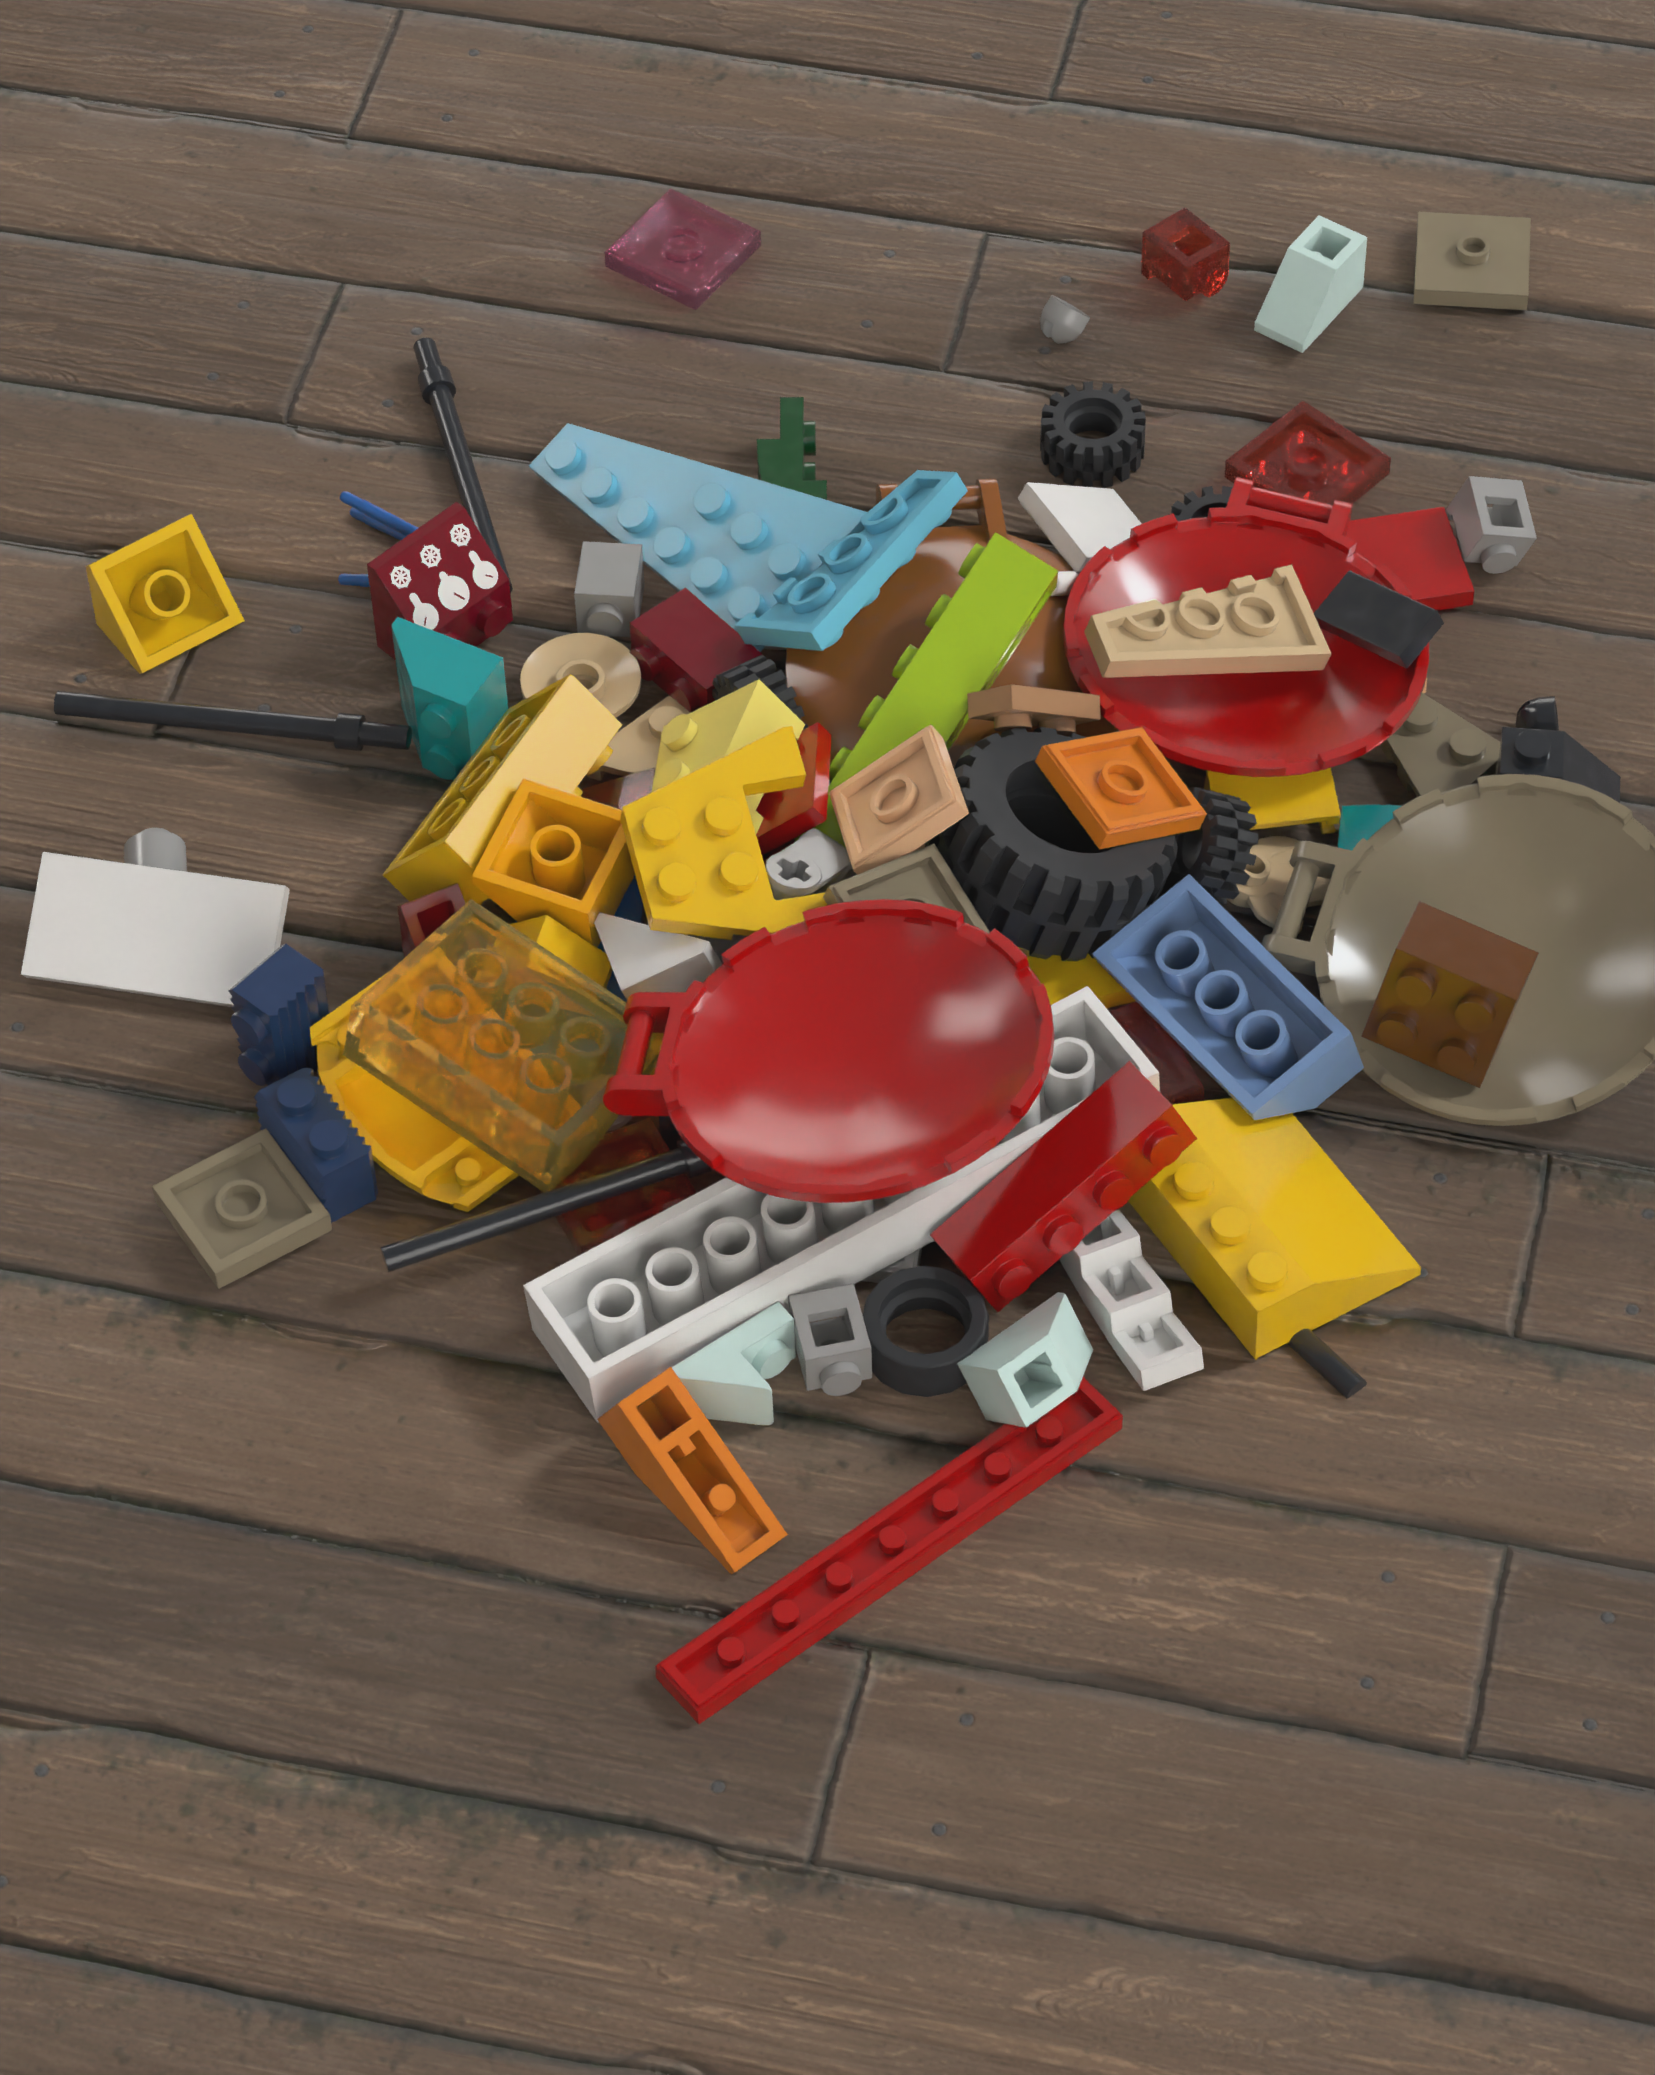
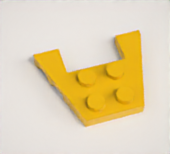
(700, 849)

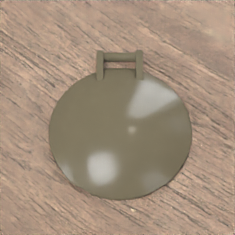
(1526, 863)

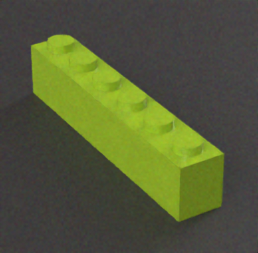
(961, 655)

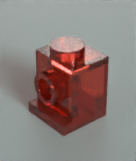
(1196, 261)

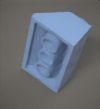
(1231, 1004)

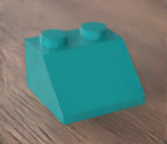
(447, 695)

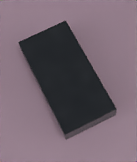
(1378, 619)

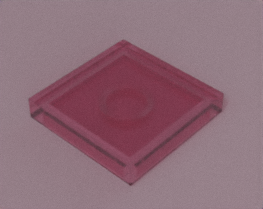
(683, 249)

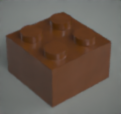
(1449, 994)

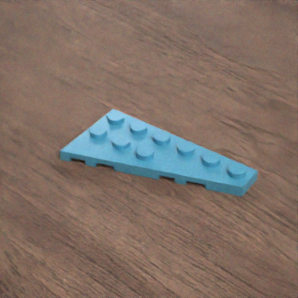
(696, 523)

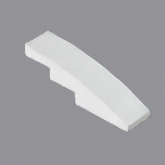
(1131, 1304)

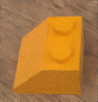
(557, 859)

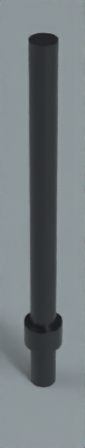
(438, 391)
(346, 730)
(544, 1206)

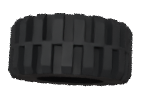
(1022, 886)

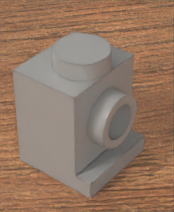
(1493, 534)
(831, 1351)

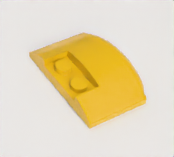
(401, 1134)

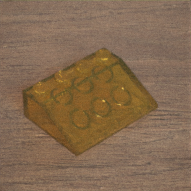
(497, 1043)

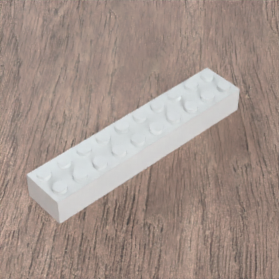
(734, 1251)

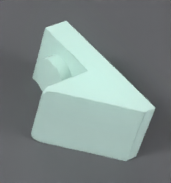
(732, 1371)

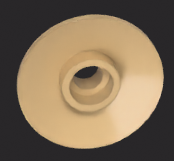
(594, 660)

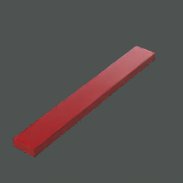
(882, 1553)

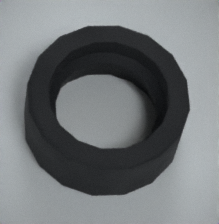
(924, 1289)

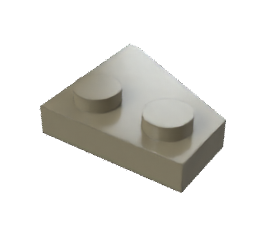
(1440, 750)

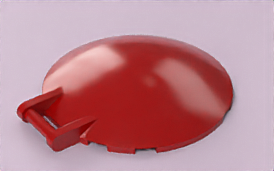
(1245, 720)
(845, 1052)

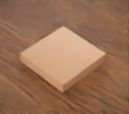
(898, 801)

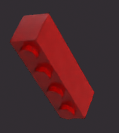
(1064, 1186)

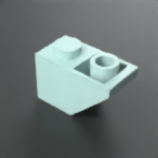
(1313, 283)
(1029, 1364)

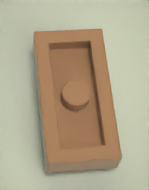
(1033, 706)

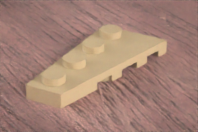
(1226, 631)

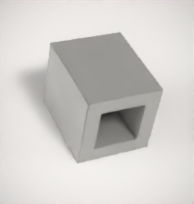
(609, 588)

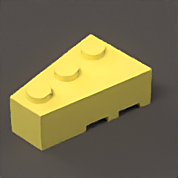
(718, 730)

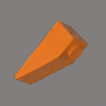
(692, 1470)

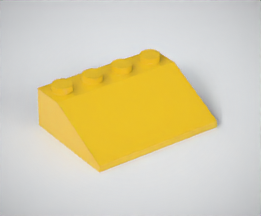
(1269, 1226)

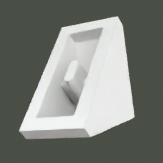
(654, 959)

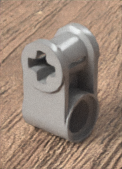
(808, 866)

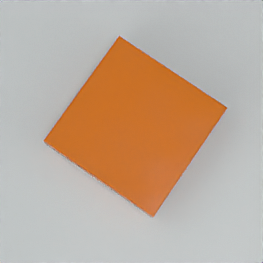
(1120, 787)

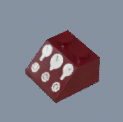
(442, 581)

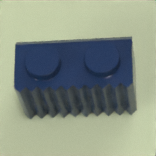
(275, 1015)
(319, 1142)

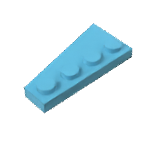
(856, 566)

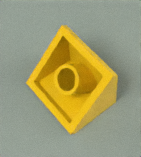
(161, 595)

